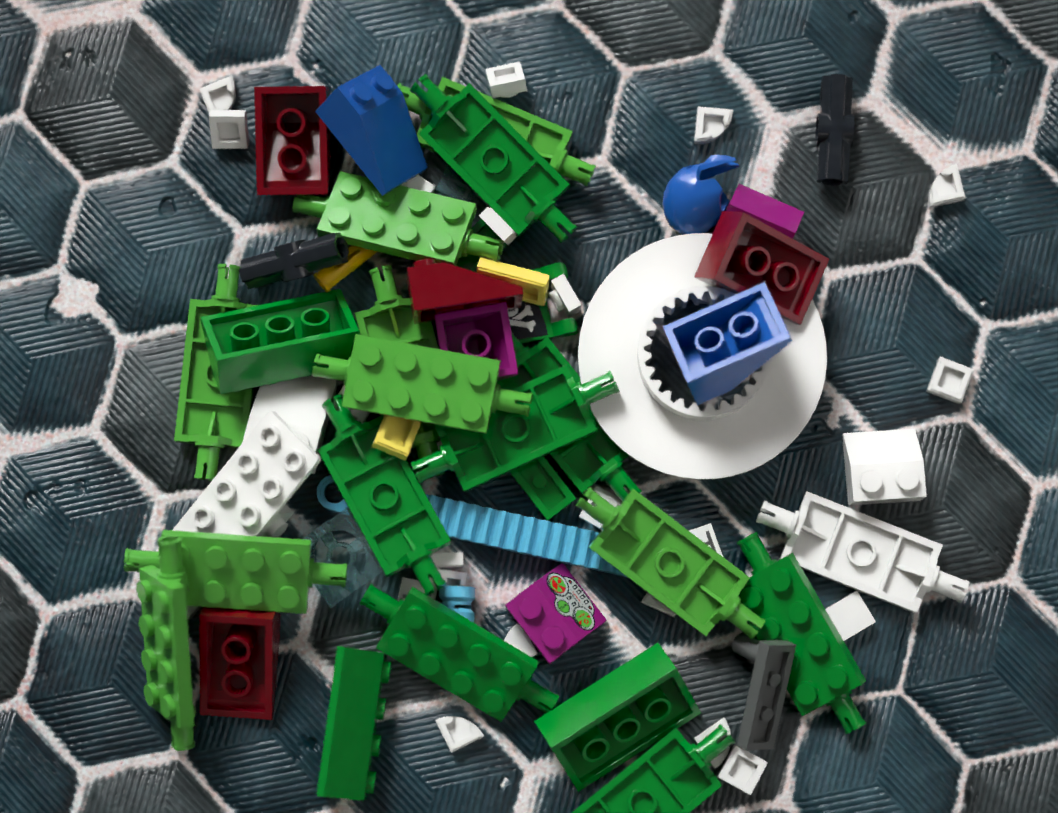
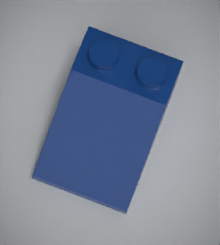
(375, 129)
(727, 341)

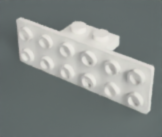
(254, 486)

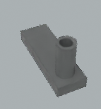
(766, 690)

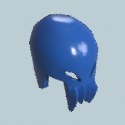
(693, 200)

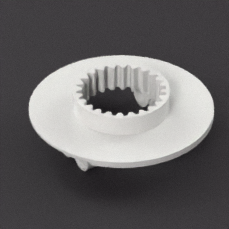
(663, 431)

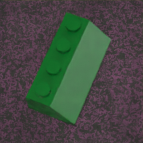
(277, 339)
(618, 716)
(352, 724)

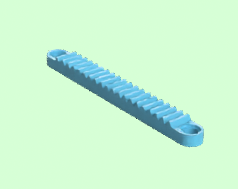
(507, 531)

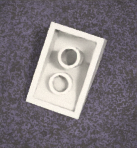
(298, 404)

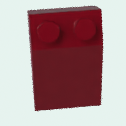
(291, 140)
(750, 252)
(448, 288)
(238, 662)

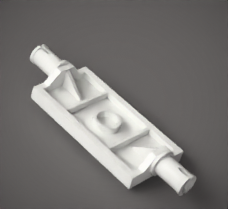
(862, 552)

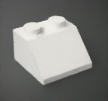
(883, 467)

